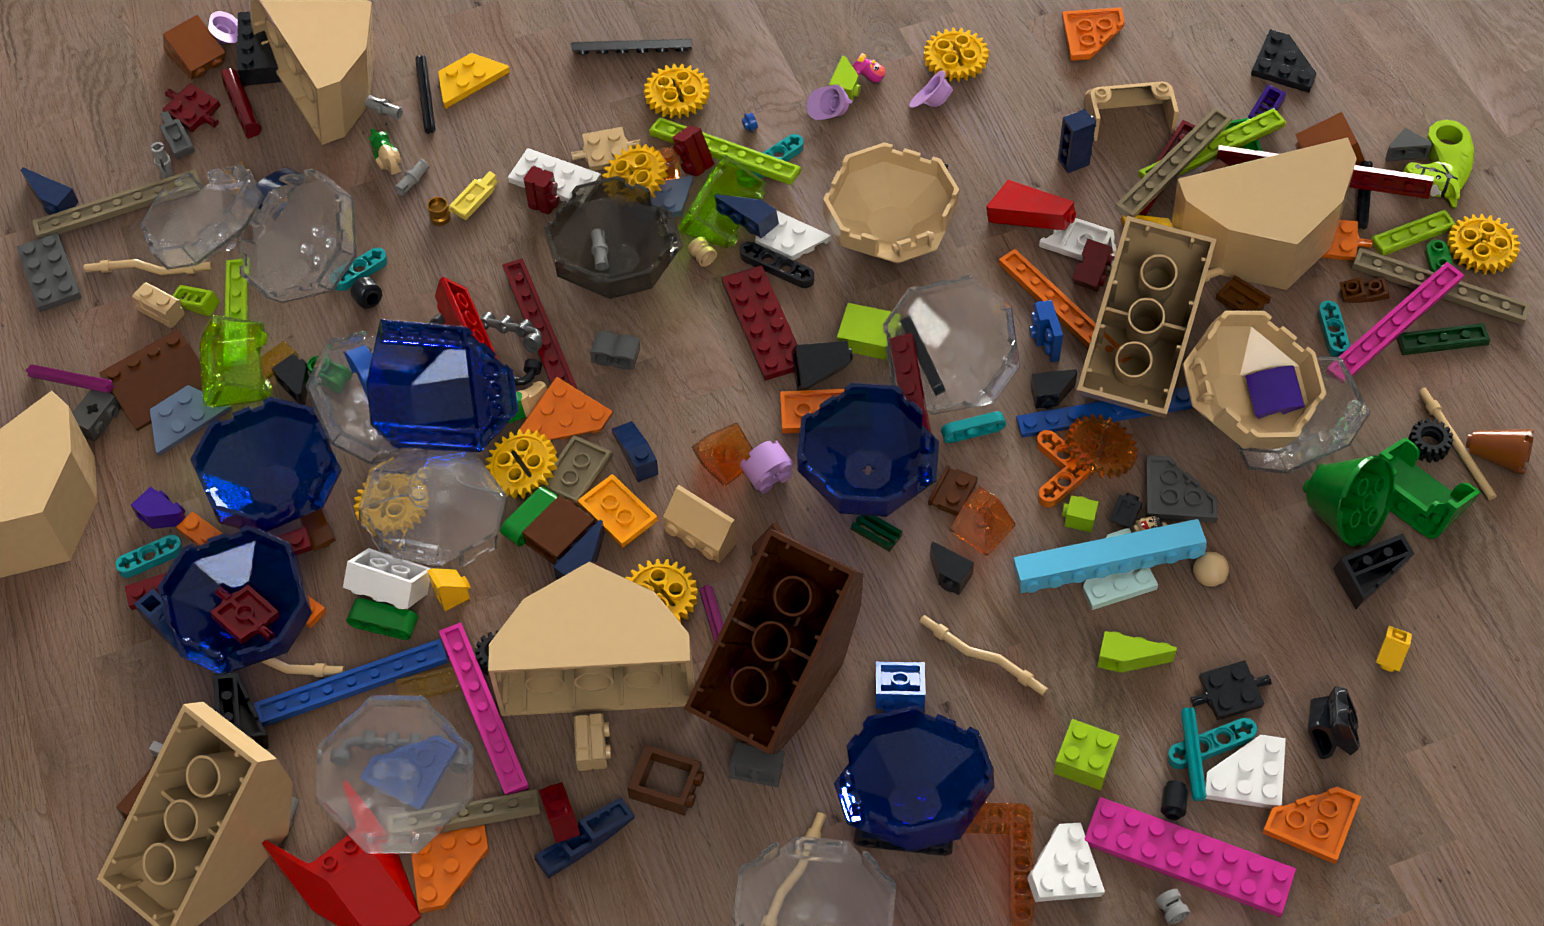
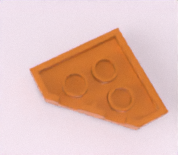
(1090, 30)
(566, 413)
(1315, 822)
(447, 865)

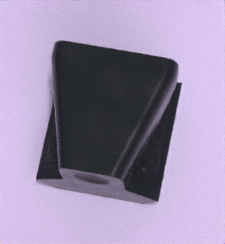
(1333, 723)

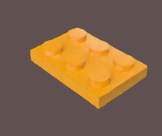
(619, 509)

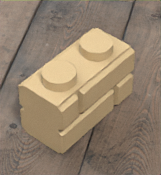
(158, 305)
(591, 742)

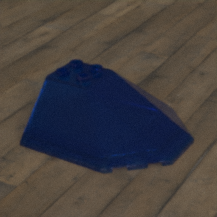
(437, 388)

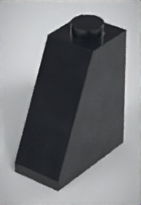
(819, 362)

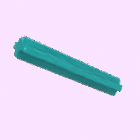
(1193, 754)

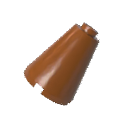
(1503, 447)

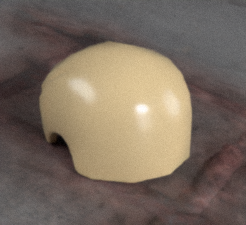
(1211, 569)

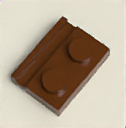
(1242, 296)
(952, 490)

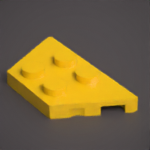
(468, 76)

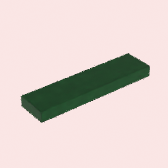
(1443, 339)

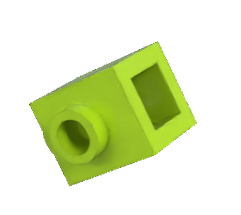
(1080, 513)

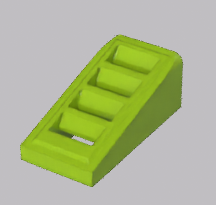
(203, 301)

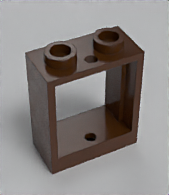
(658, 799)

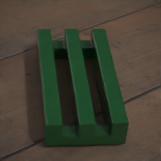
(878, 527)

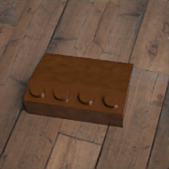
(153, 376)

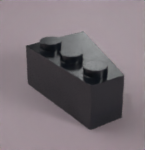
(1372, 567)
(235, 706)

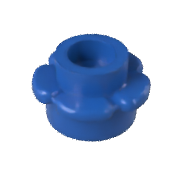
(749, 122)

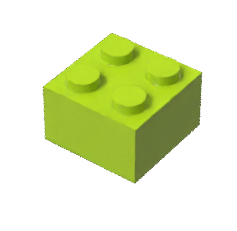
(1086, 754)

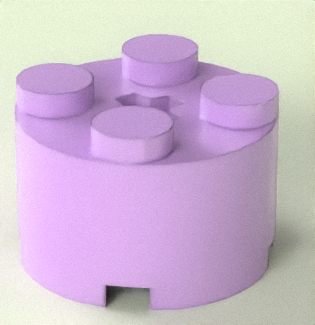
(767, 466)

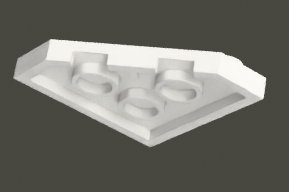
(1250, 775)
(1065, 867)

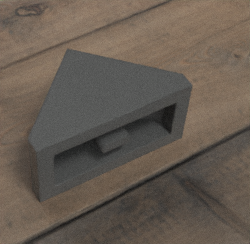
(1408, 147)

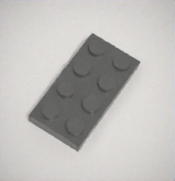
(48, 272)

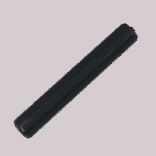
(1363, 202)

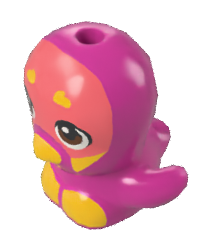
(869, 68)

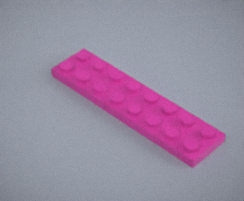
(1190, 856)

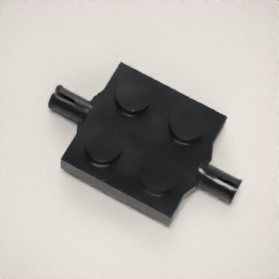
(1231, 690)

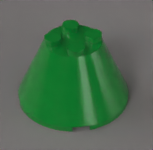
(1352, 496)

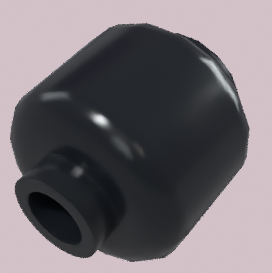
(366, 292)

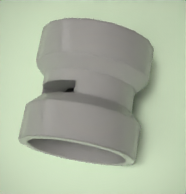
(1172, 906)

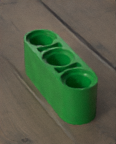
(526, 514)
(382, 619)

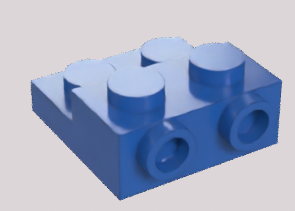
(1046, 329)
(899, 685)

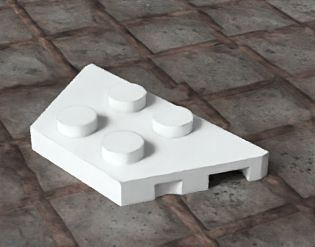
(792, 237)
(1073, 239)

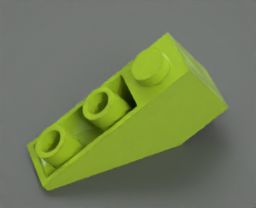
(1128, 653)

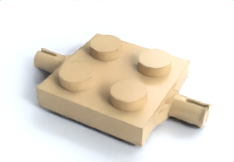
(601, 146)

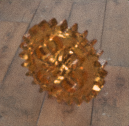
(1117, 451)

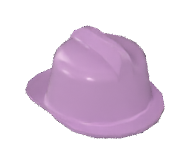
(223, 27)
(934, 93)
(828, 102)

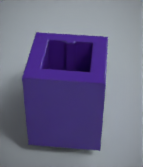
(157, 510)

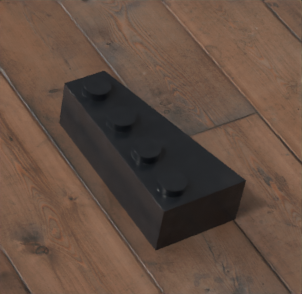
(254, 61)

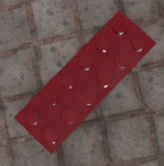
(761, 321)

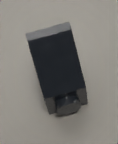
(292, 377)
(1052, 387)
(950, 568)

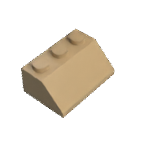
(700, 525)

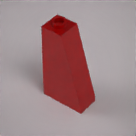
(1030, 207)

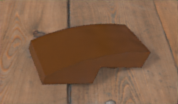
(1368, 291)
(319, 529)

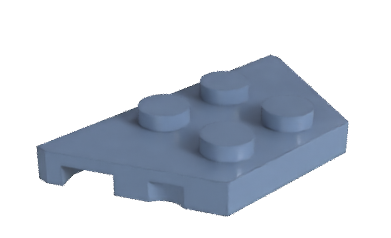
(673, 195)
(181, 417)

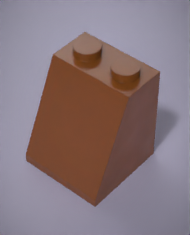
(193, 47)
(1327, 131)

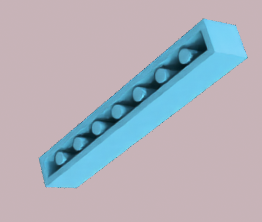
(1109, 556)

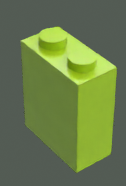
(864, 330)

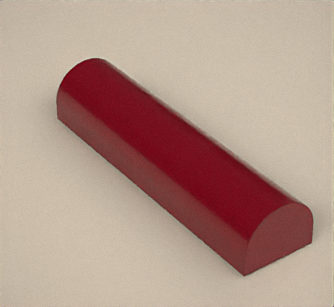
(240, 103)

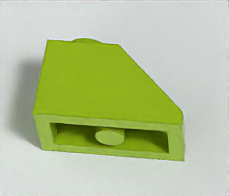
(846, 78)

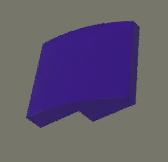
(1275, 391)

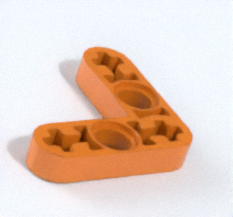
(1068, 469)

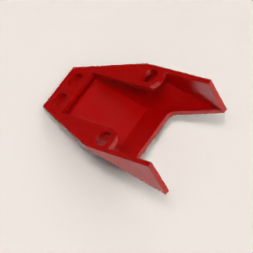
(351, 885)

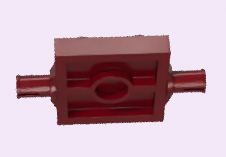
(192, 107)
(244, 614)

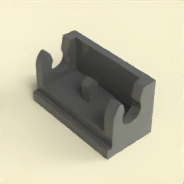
(755, 765)

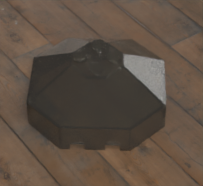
(637, 234)

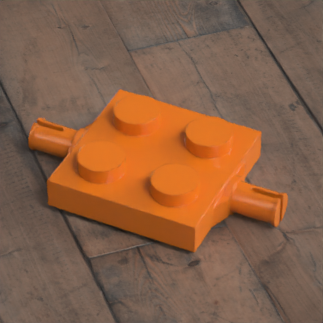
(1346, 242)

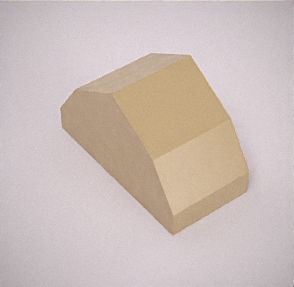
(321, 57)
(1269, 212)
(1149, 314)
(44, 487)
(590, 648)
(199, 821)

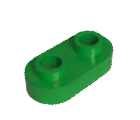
(1437, 254)

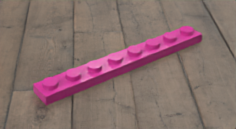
(1401, 317)
(483, 710)

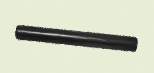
(425, 94)

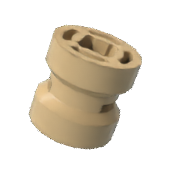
(702, 251)

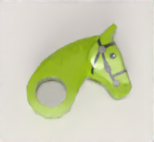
(1450, 162)

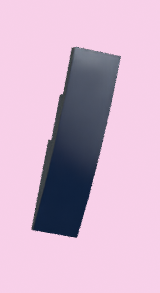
(593, 832)

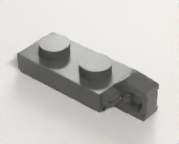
(176, 136)

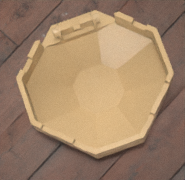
(890, 203)
(1217, 382)

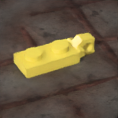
(473, 196)

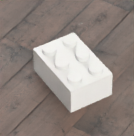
(386, 578)

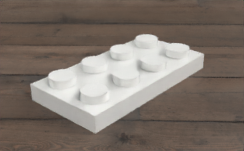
(565, 173)

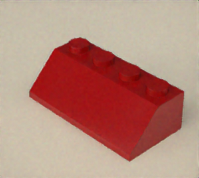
(459, 310)

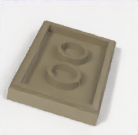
(578, 468)

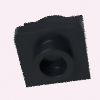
(1126, 510)

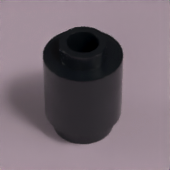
(1174, 800)

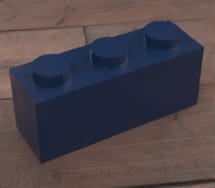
(1076, 140)

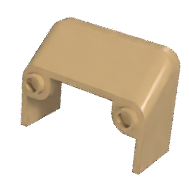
(1132, 95)

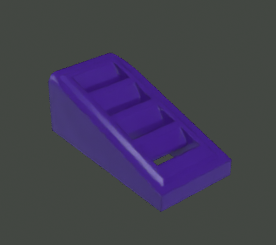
(1272, 93)

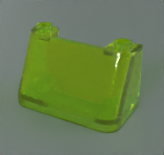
(702, 216)
(232, 362)

